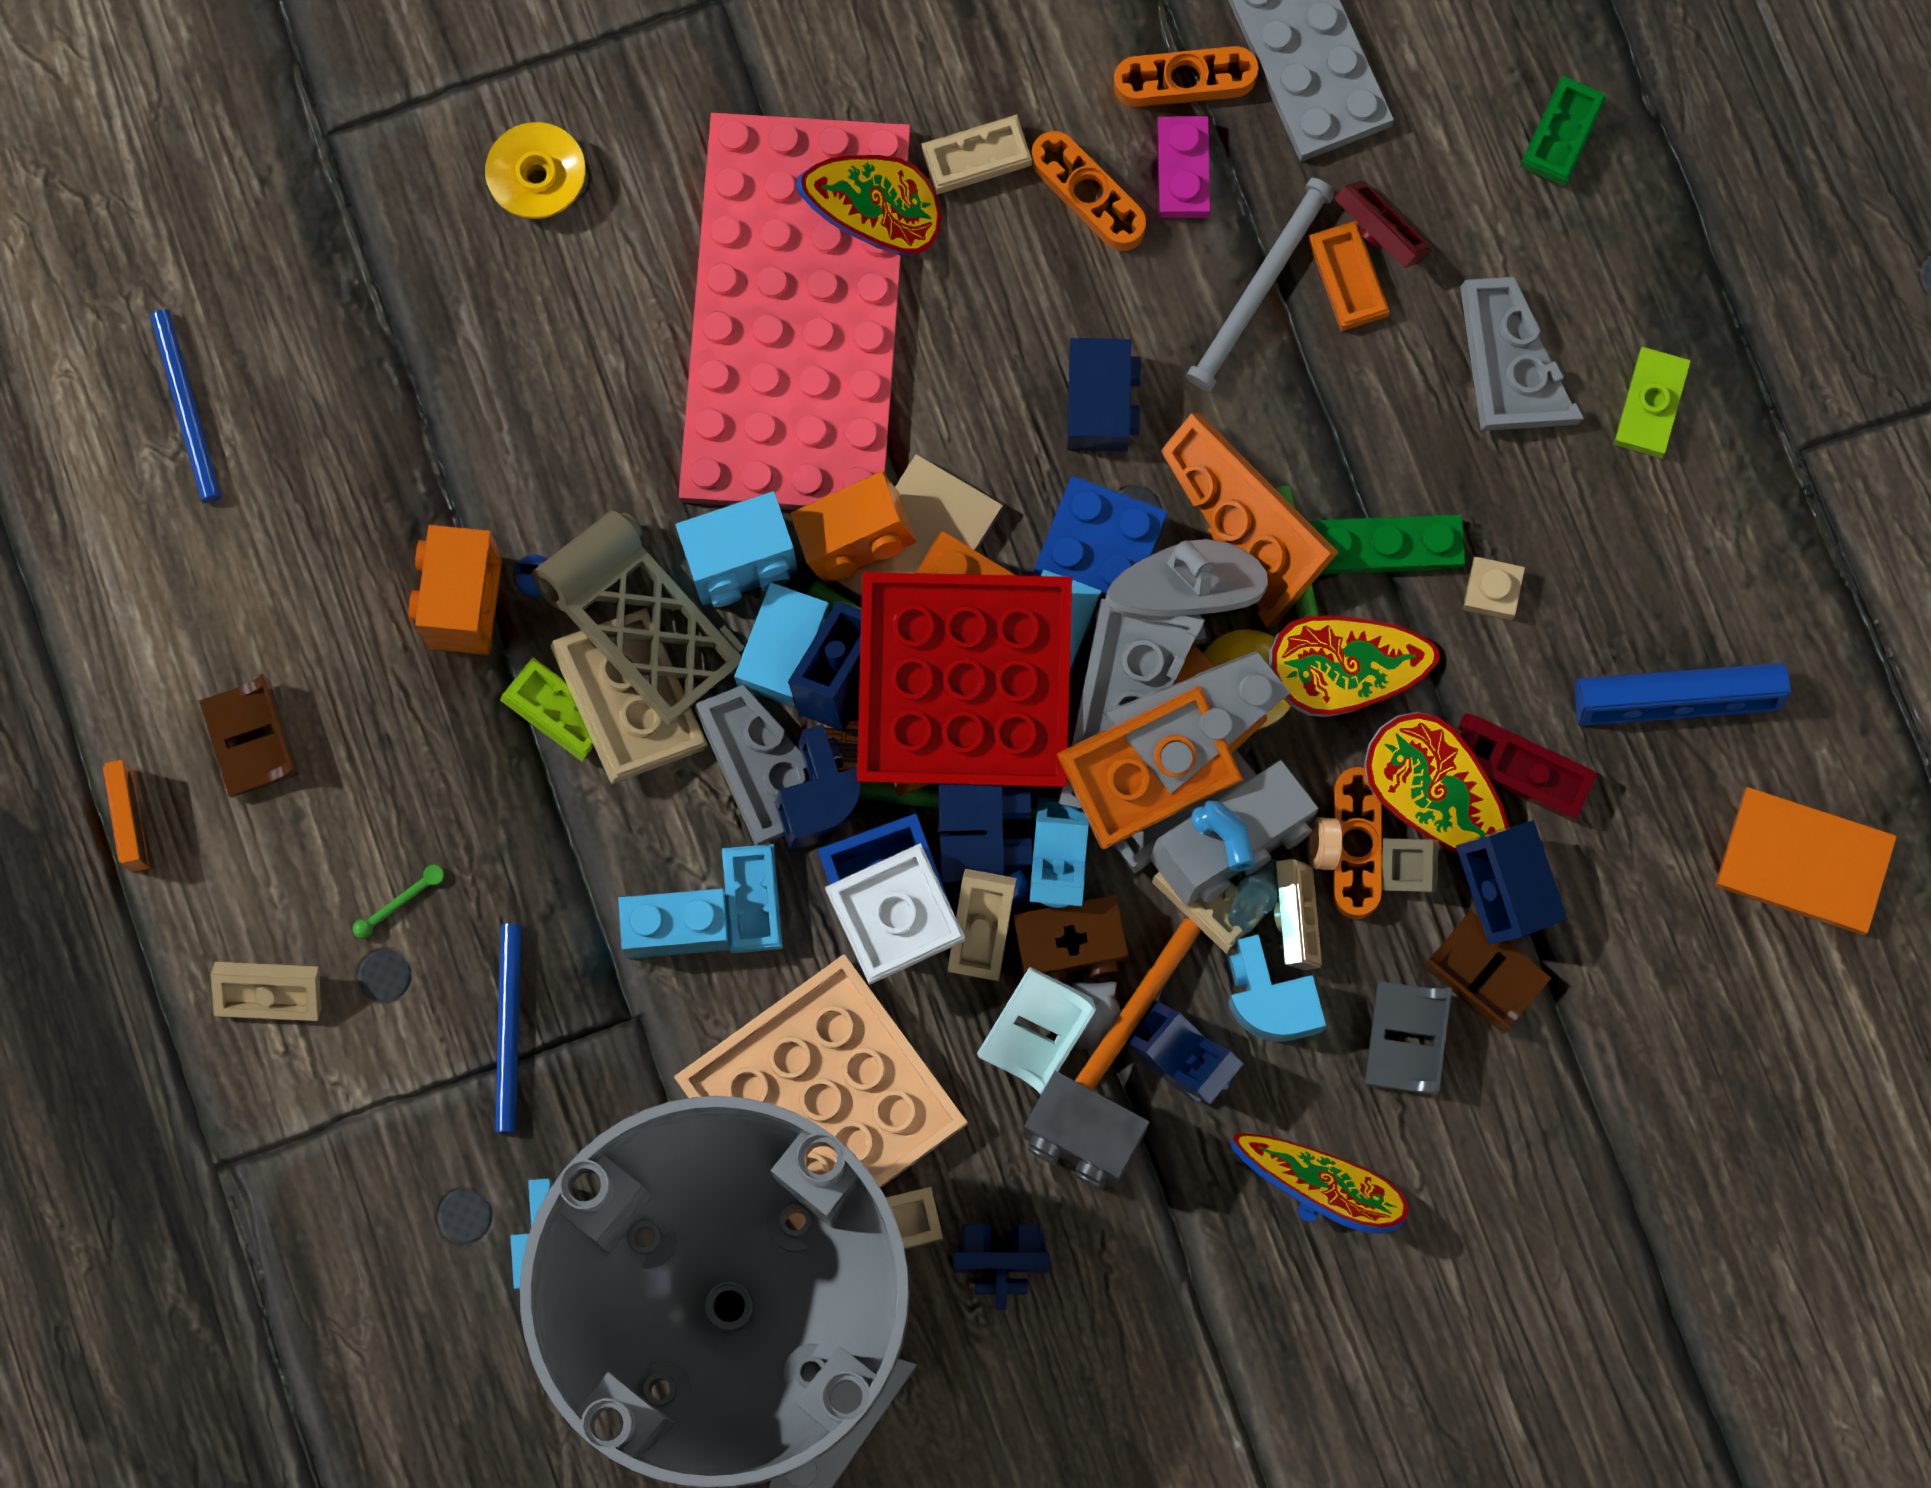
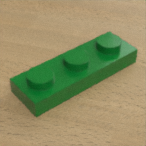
(1394, 543)

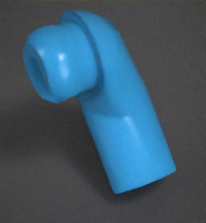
(1230, 828)

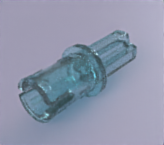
(1255, 897)

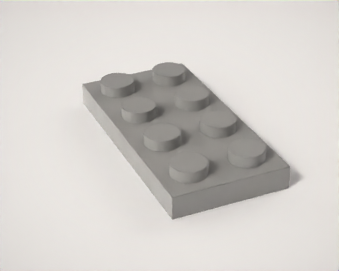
(1313, 72)

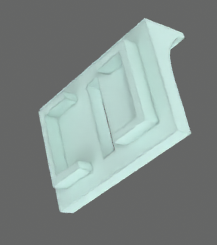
(1027, 1051)

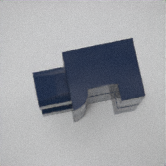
(973, 829)

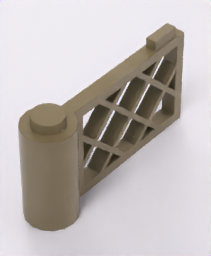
(596, 563)

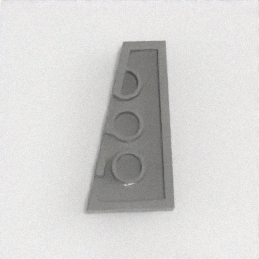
(1125, 663)

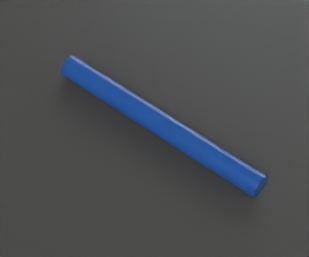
(185, 406)
(508, 1029)

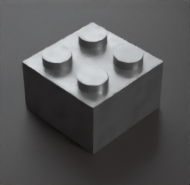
(1083, 1131)

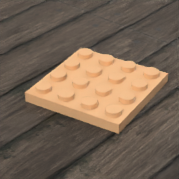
(839, 1064)

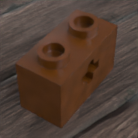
(1094, 922)

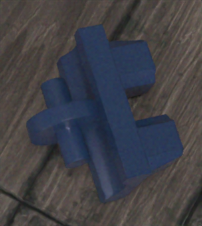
(1026, 1257)

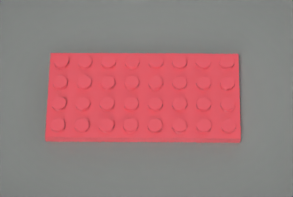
(786, 321)

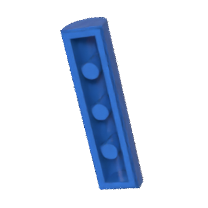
(1681, 694)

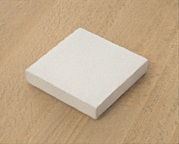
(895, 914)

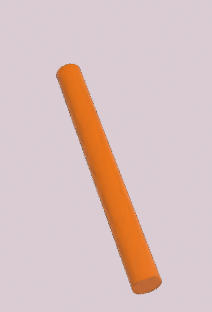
(1138, 1004)

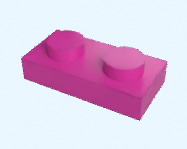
(1183, 167)

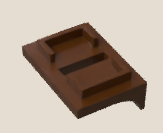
(242, 713)
(1505, 992)

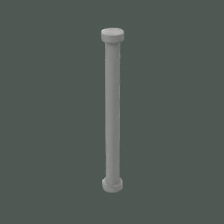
(1317, 194)

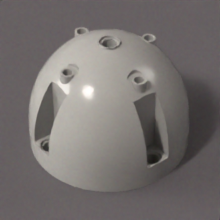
(620, 1316)

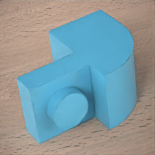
(1058, 854)
(1268, 1010)

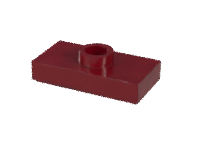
(1382, 224)

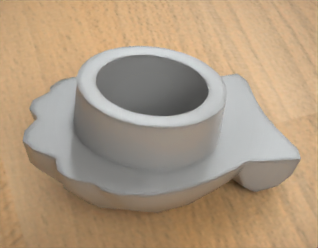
(1103, 1018)

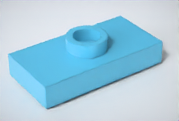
(752, 898)

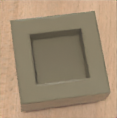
(1410, 865)

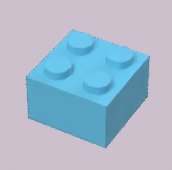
(738, 550)

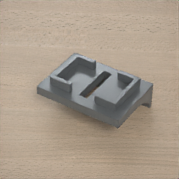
(1414, 1012)

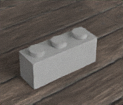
(1275, 815)

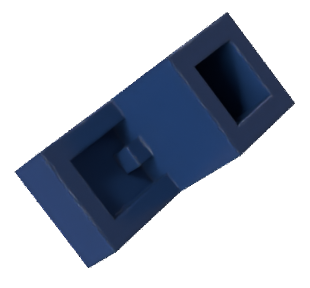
(825, 803)
(1183, 1054)

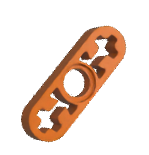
(1198, 59)
(1122, 207)
(1369, 881)

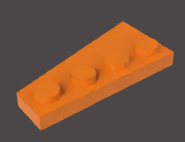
(1248, 514)

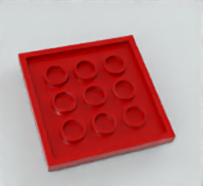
(964, 679)

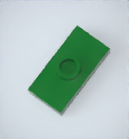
(1563, 131)

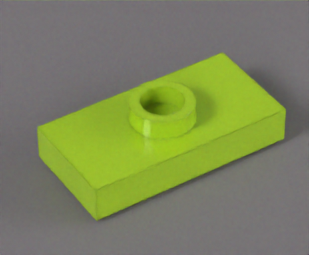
(1651, 402)
(549, 706)

